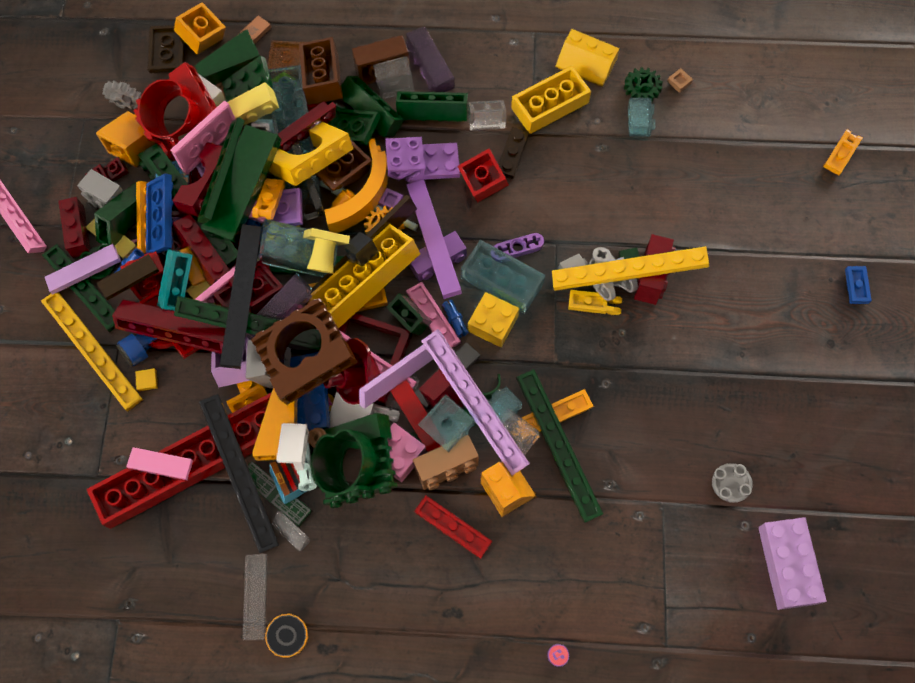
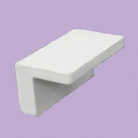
(293, 444)

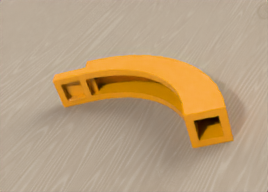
(357, 208)

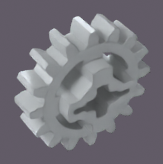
(121, 94)

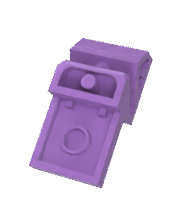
(421, 161)

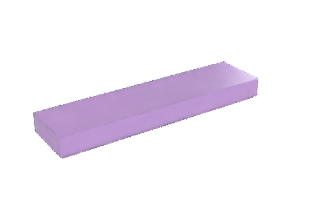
(82, 269)

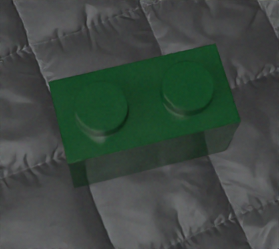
(409, 314)

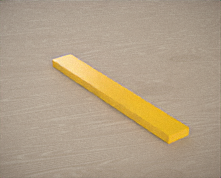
(92, 351)

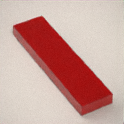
(413, 412)
(453, 526)

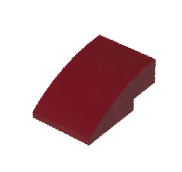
(264, 289)

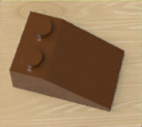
(345, 169)

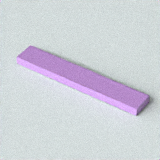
(394, 376)

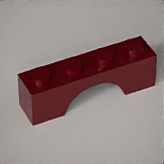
(191, 197)
(192, 237)

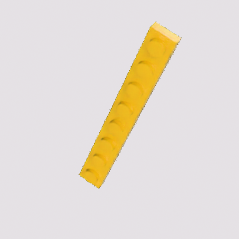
(630, 268)

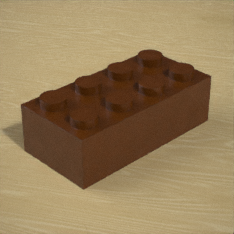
(320, 71)

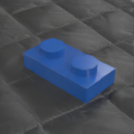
(858, 285)

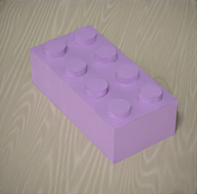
(791, 563)

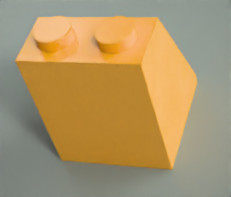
(125, 138)
(505, 490)

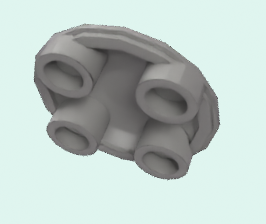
(732, 482)

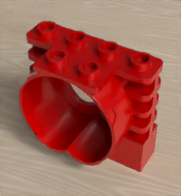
(151, 106)

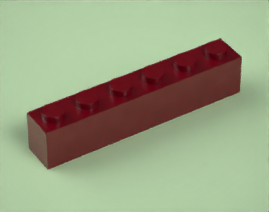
(163, 325)

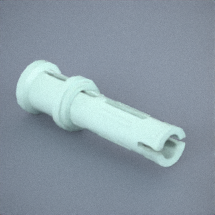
(306, 479)

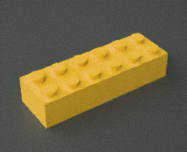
(355, 285)

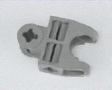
(607, 290)

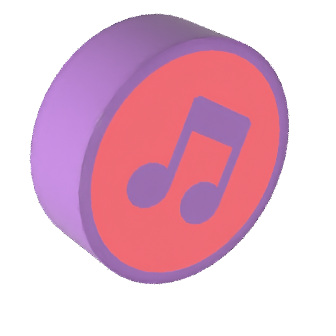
(558, 655)

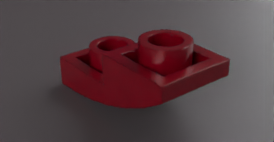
(113, 170)

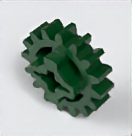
(644, 83)

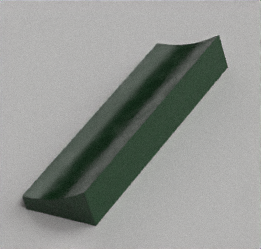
(243, 182)

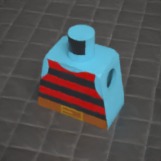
(286, 480)

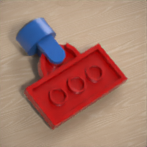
(134, 347)

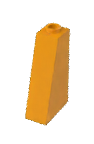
(269, 433)

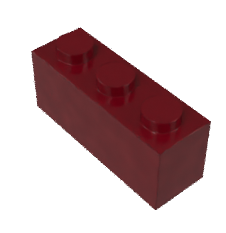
(73, 226)

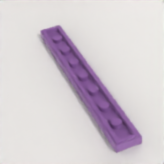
(434, 240)

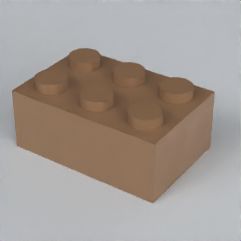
(443, 465)

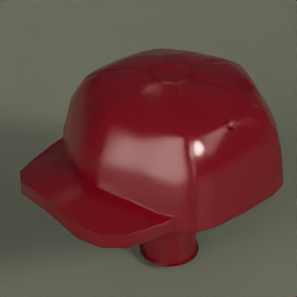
(356, 376)

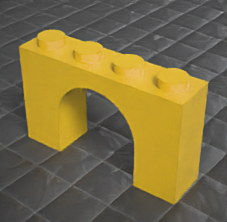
(330, 145)

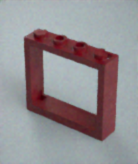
(401, 348)

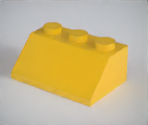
(588, 56)

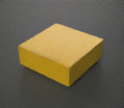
(146, 379)

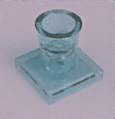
(447, 423)

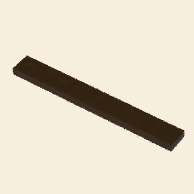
(395, 217)

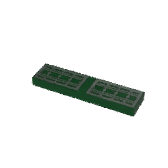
(294, 510)

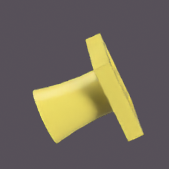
(324, 248)

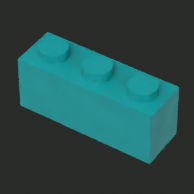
(174, 278)

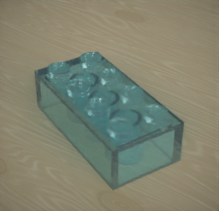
(286, 248)
(502, 276)

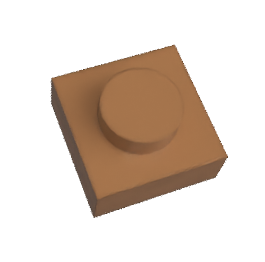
(680, 80)

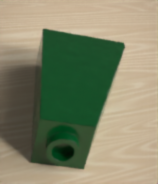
(228, 58)
(116, 217)

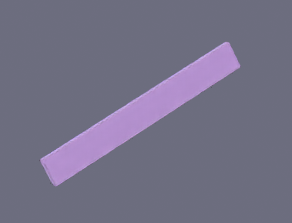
(475, 402)

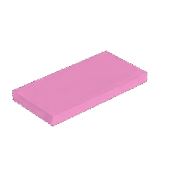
(211, 130)

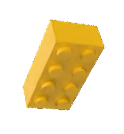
(550, 99)

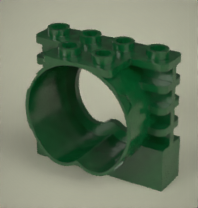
(376, 473)

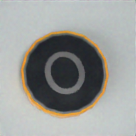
(286, 635)

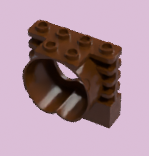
(313, 371)

